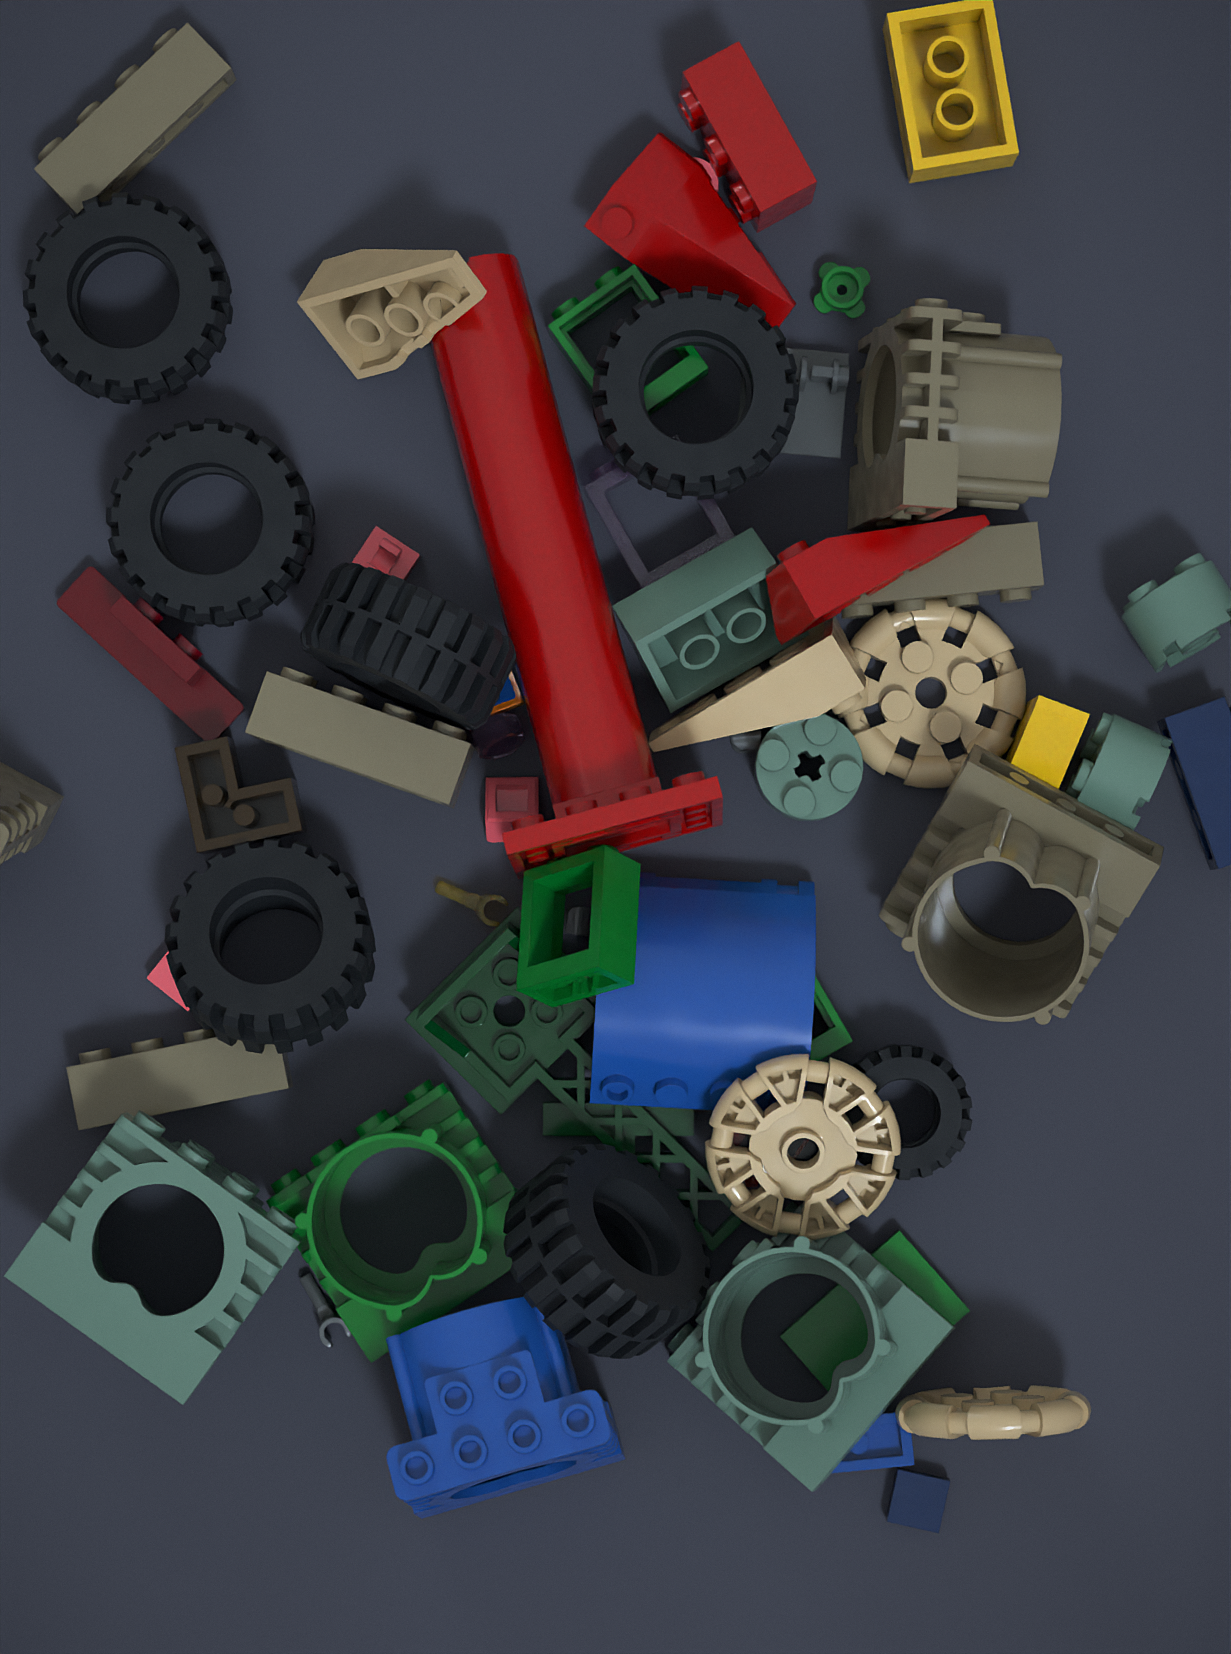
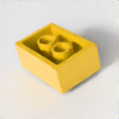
(950, 89)

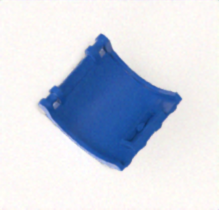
(712, 995)

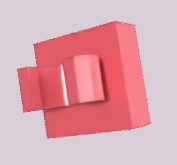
(387, 555)

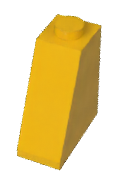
(1047, 739)

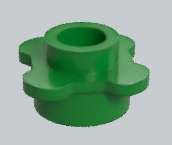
(834, 276)

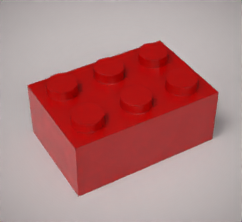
(745, 138)

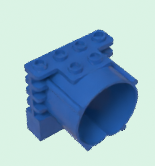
(492, 1409)

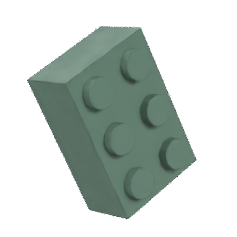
(704, 620)

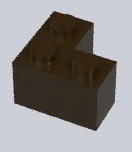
(226, 811)

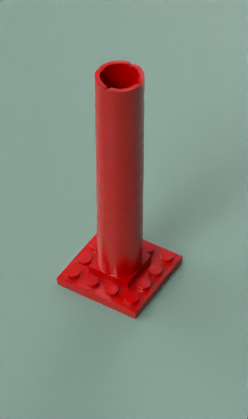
(553, 590)

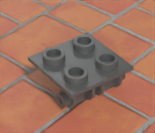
(821, 403)

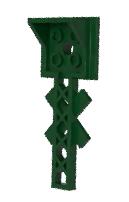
(508, 1058)

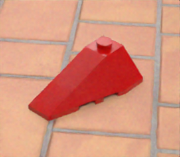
(682, 233)
(832, 574)

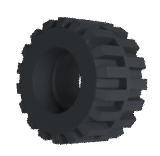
(949, 1099)

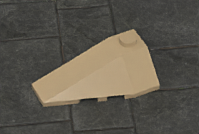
(387, 303)
(796, 686)

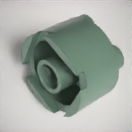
(1181, 614)
(1119, 768)
(800, 797)

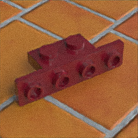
(159, 662)

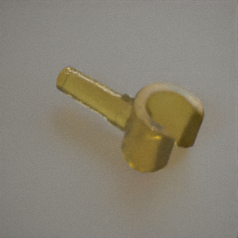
(471, 900)

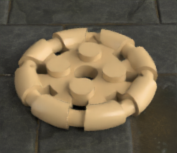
(962, 685)
(795, 1117)
(993, 1412)

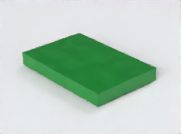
(836, 1326)

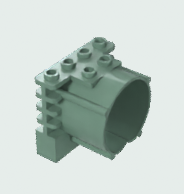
(67, 1276)
(814, 1435)

